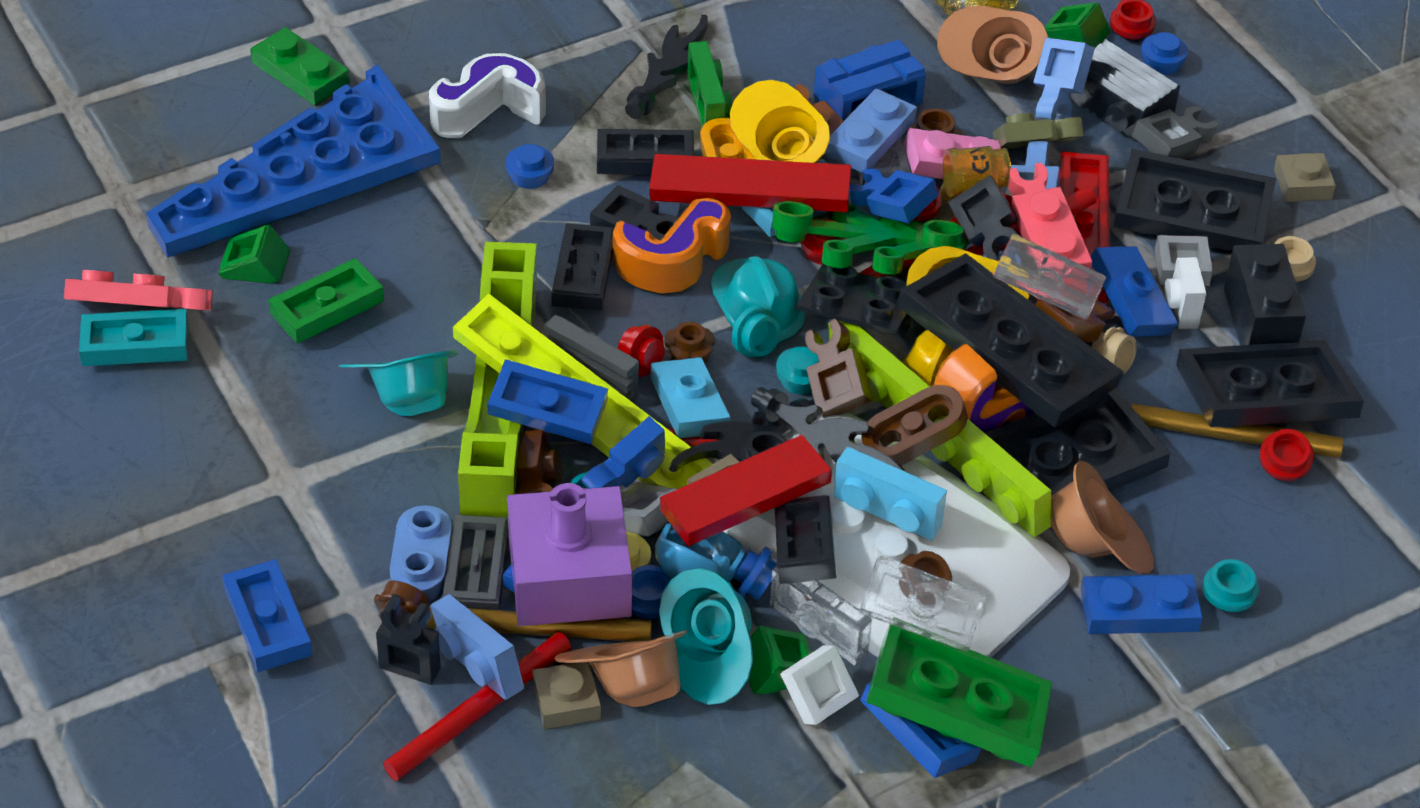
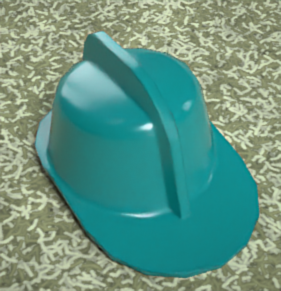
(759, 283)
(412, 383)
(718, 646)

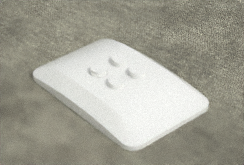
(975, 540)

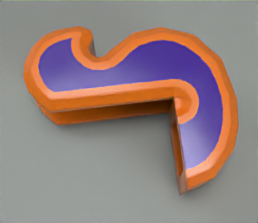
(678, 257)
(975, 380)

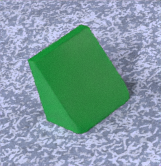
(1079, 24)
(255, 257)
(773, 653)

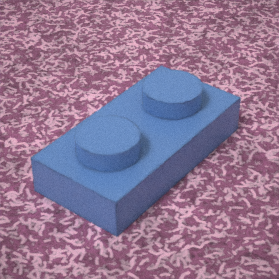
(870, 130)
(477, 646)

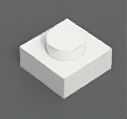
(1186, 293)
(819, 684)

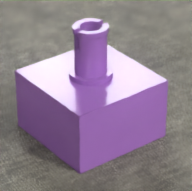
(569, 555)

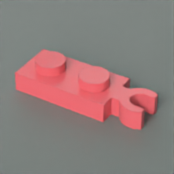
(1046, 216)
(145, 291)

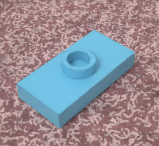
(688, 395)

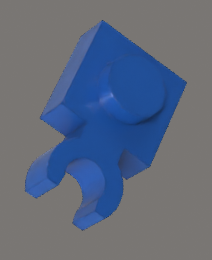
(895, 197)
(633, 457)

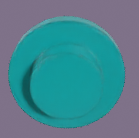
(755, 332)
(792, 369)
(1231, 586)

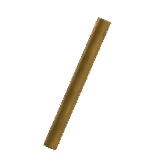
(1253, 434)
(604, 629)

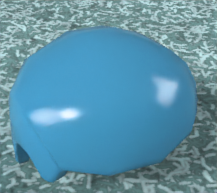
(717, 553)

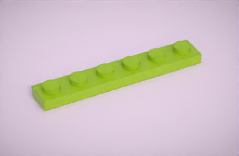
(972, 453)

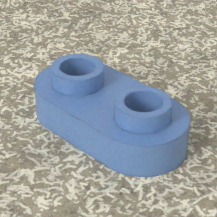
(422, 544)

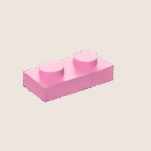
(927, 148)

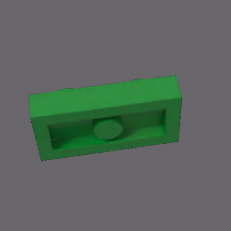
(300, 66)
(705, 82)
(326, 300)

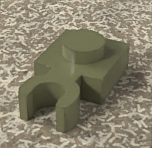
(1024, 128)

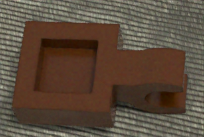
(1086, 330)
(537, 464)

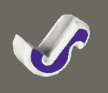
(482, 89)

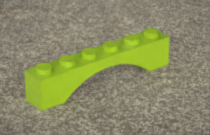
(488, 442)

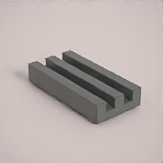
(598, 356)
(472, 597)

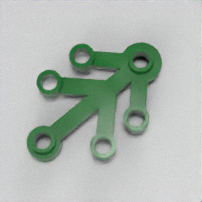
(864, 233)

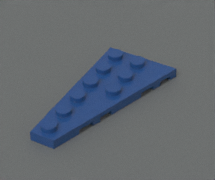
(310, 160)

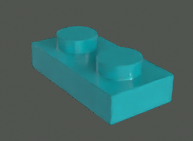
(133, 337)

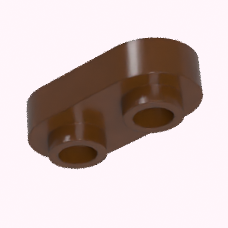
(914, 423)

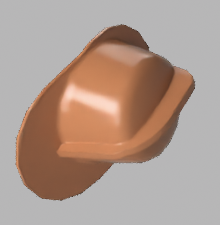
(992, 43)
(1096, 524)
(634, 671)

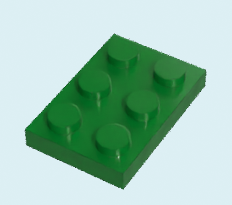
(961, 694)

